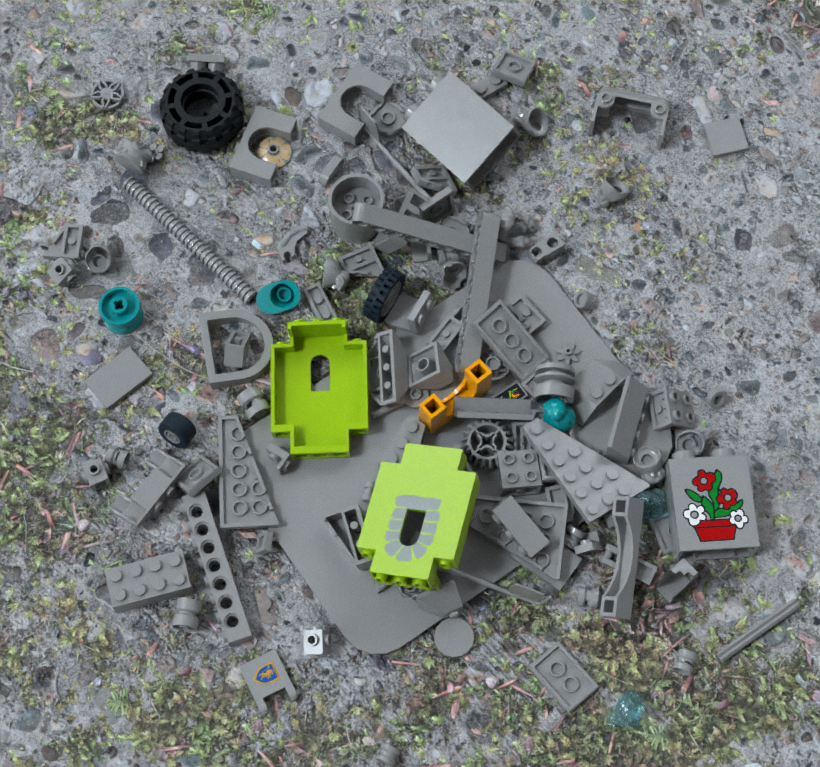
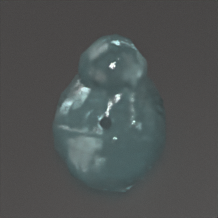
(653, 503)
(626, 710)

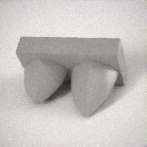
(214, 62)

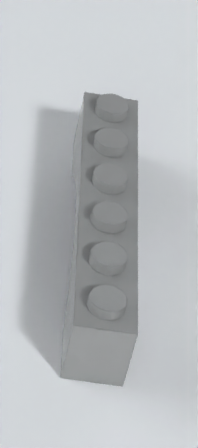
(618, 597)

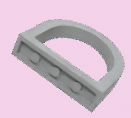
(222, 317)

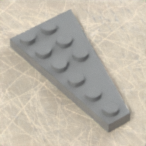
(241, 488)

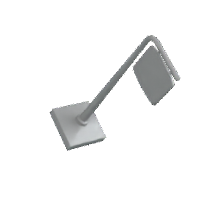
(435, 207)
(515, 590)

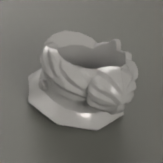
(132, 157)

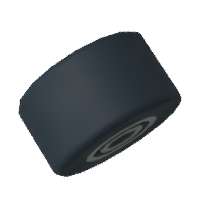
(177, 430)

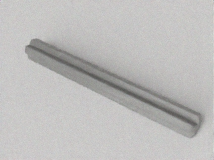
(758, 630)

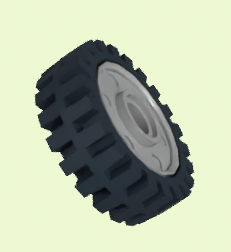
(383, 294)

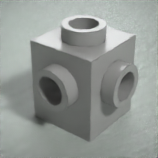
(64, 271)
(96, 474)
(316, 641)

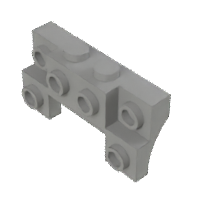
(152, 492)

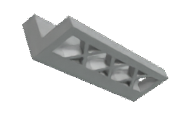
(492, 408)

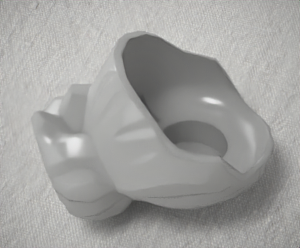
(532, 120)
(610, 191)
(101, 256)
(334, 276)
(694, 440)
(649, 464)

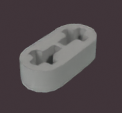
(331, 170)

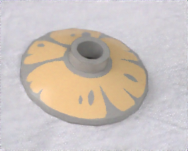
(280, 156)

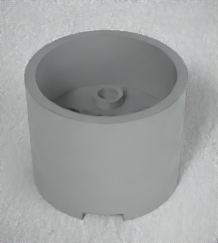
(341, 201)

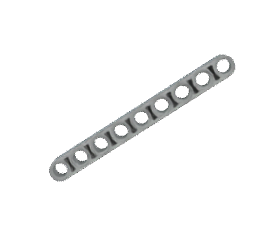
(419, 231)
(477, 288)

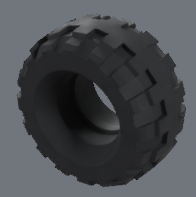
(207, 131)

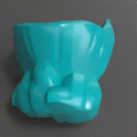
(558, 414)

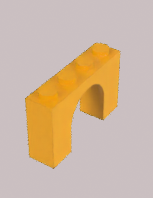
(438, 412)

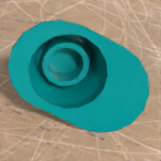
(278, 296)

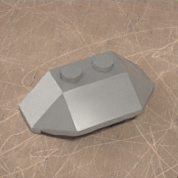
(387, 368)
(596, 386)

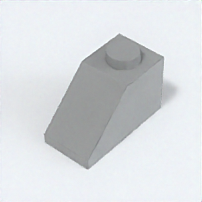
(237, 349)

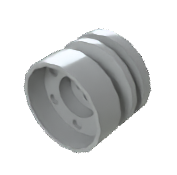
(554, 381)

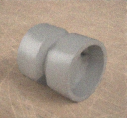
(253, 403)
(186, 616)

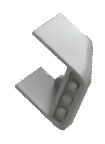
(632, 101)

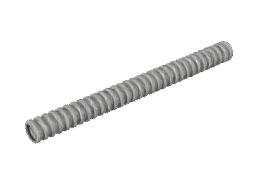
(190, 240)

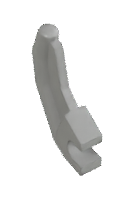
(288, 244)

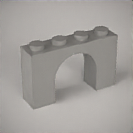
(357, 81)
(261, 123)

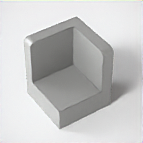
(420, 252)

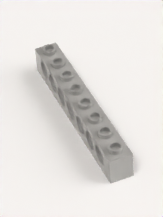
(241, 632)

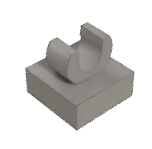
(264, 543)

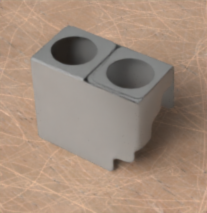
(676, 581)

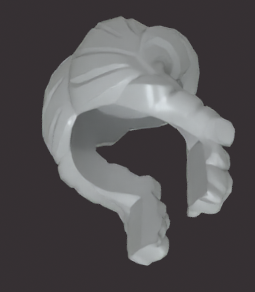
(507, 220)

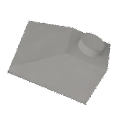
(429, 368)
(441, 602)

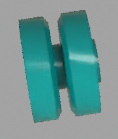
(121, 310)

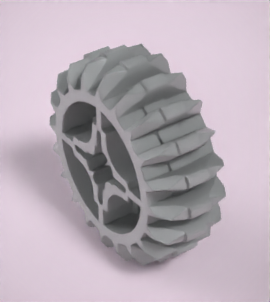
(476, 431)

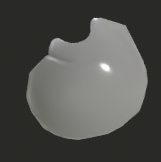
(453, 273)

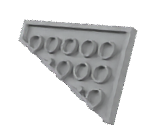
(581, 472)
(547, 516)

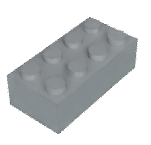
(148, 581)

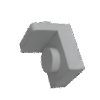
(278, 454)
(589, 544)

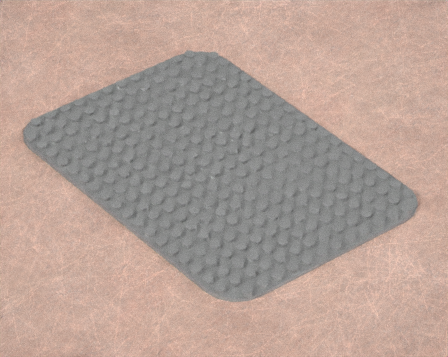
(324, 485)

